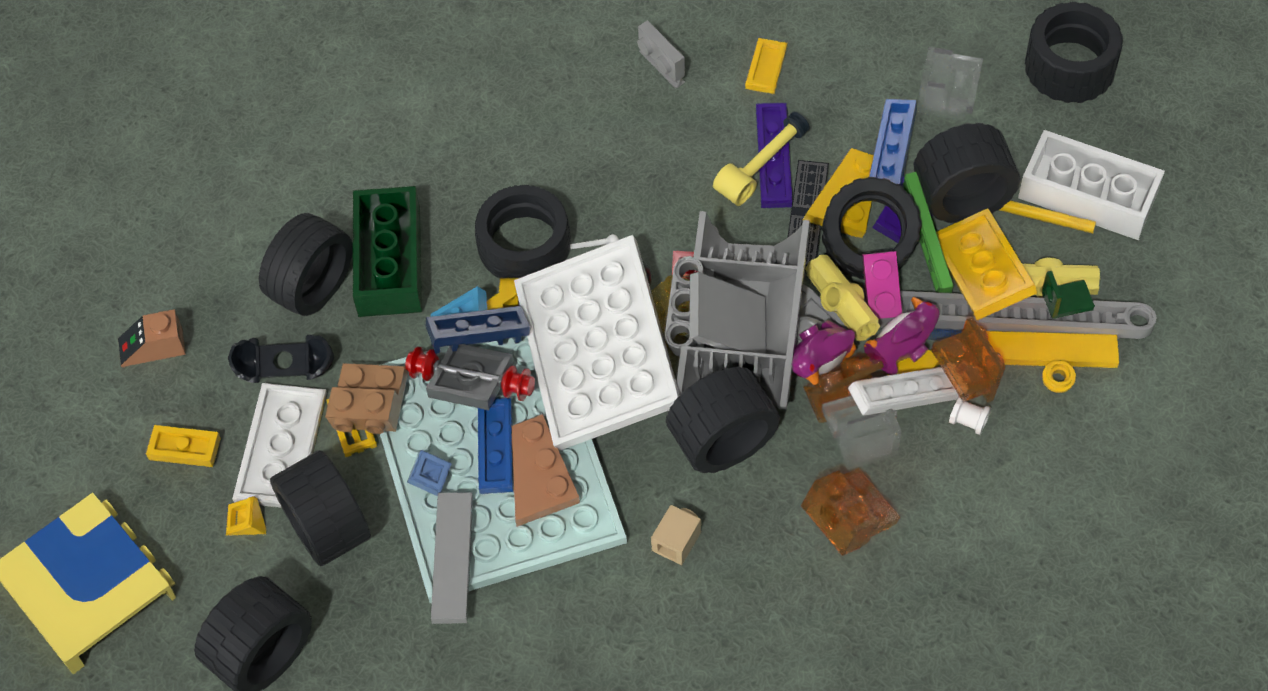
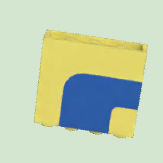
(82, 578)

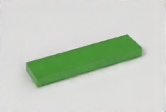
(928, 237)

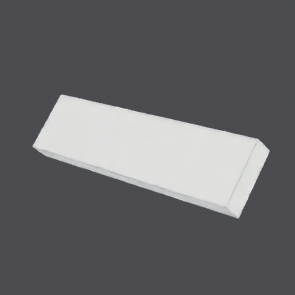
(902, 391)

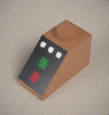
(152, 339)

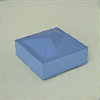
(429, 472)

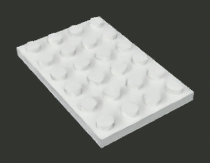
(596, 343)

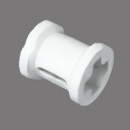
(970, 415)

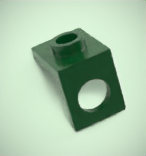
(1066, 298)

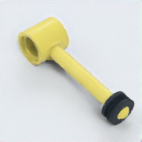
(737, 182)

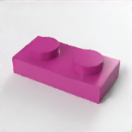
(882, 284)

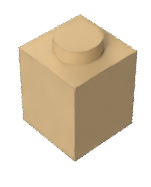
(676, 534)

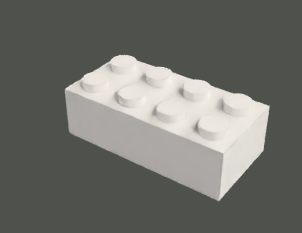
(1091, 184)

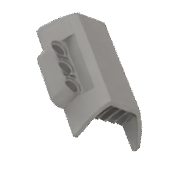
(762, 269)

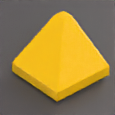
(248, 518)

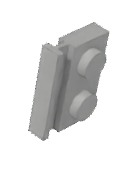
(661, 54)

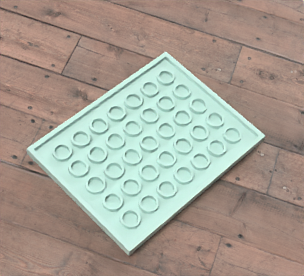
(497, 545)

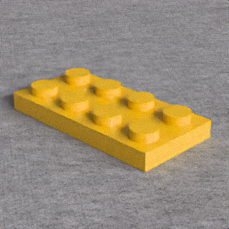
(984, 264)

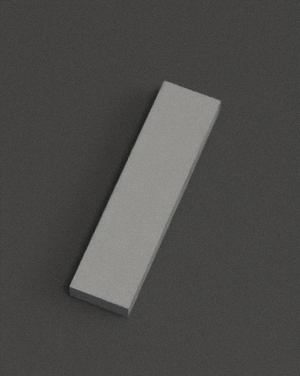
(452, 558)

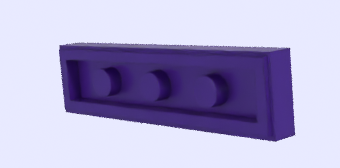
(776, 173)

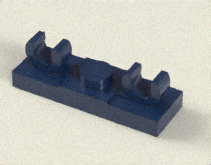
(477, 327)

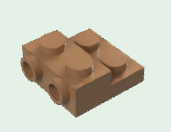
(367, 398)

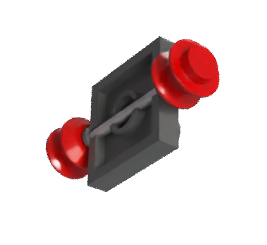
(469, 375)

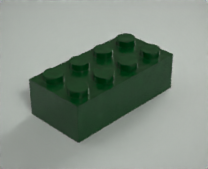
(386, 251)

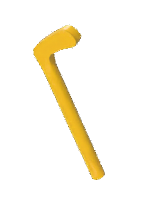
(1049, 216)

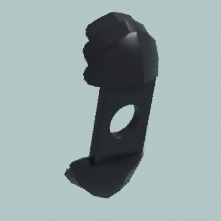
(253, 361)

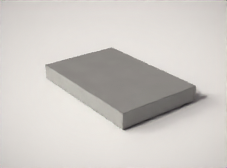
(726, 315)

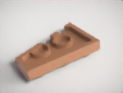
(539, 473)

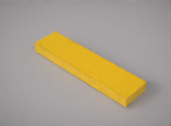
(1043, 348)

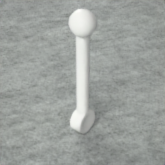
(611, 238)

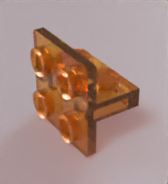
(970, 362)

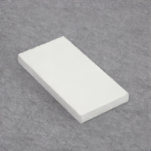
(279, 436)

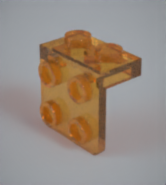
(835, 384)

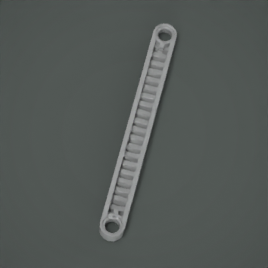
(1034, 316)

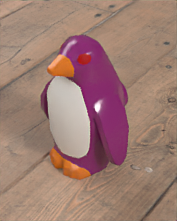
(904, 336)
(822, 350)

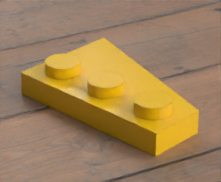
(854, 166)

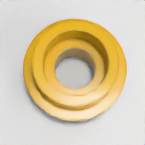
(1062, 368)

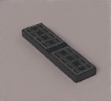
(809, 183)

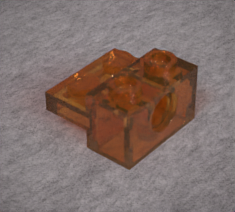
(848, 509)

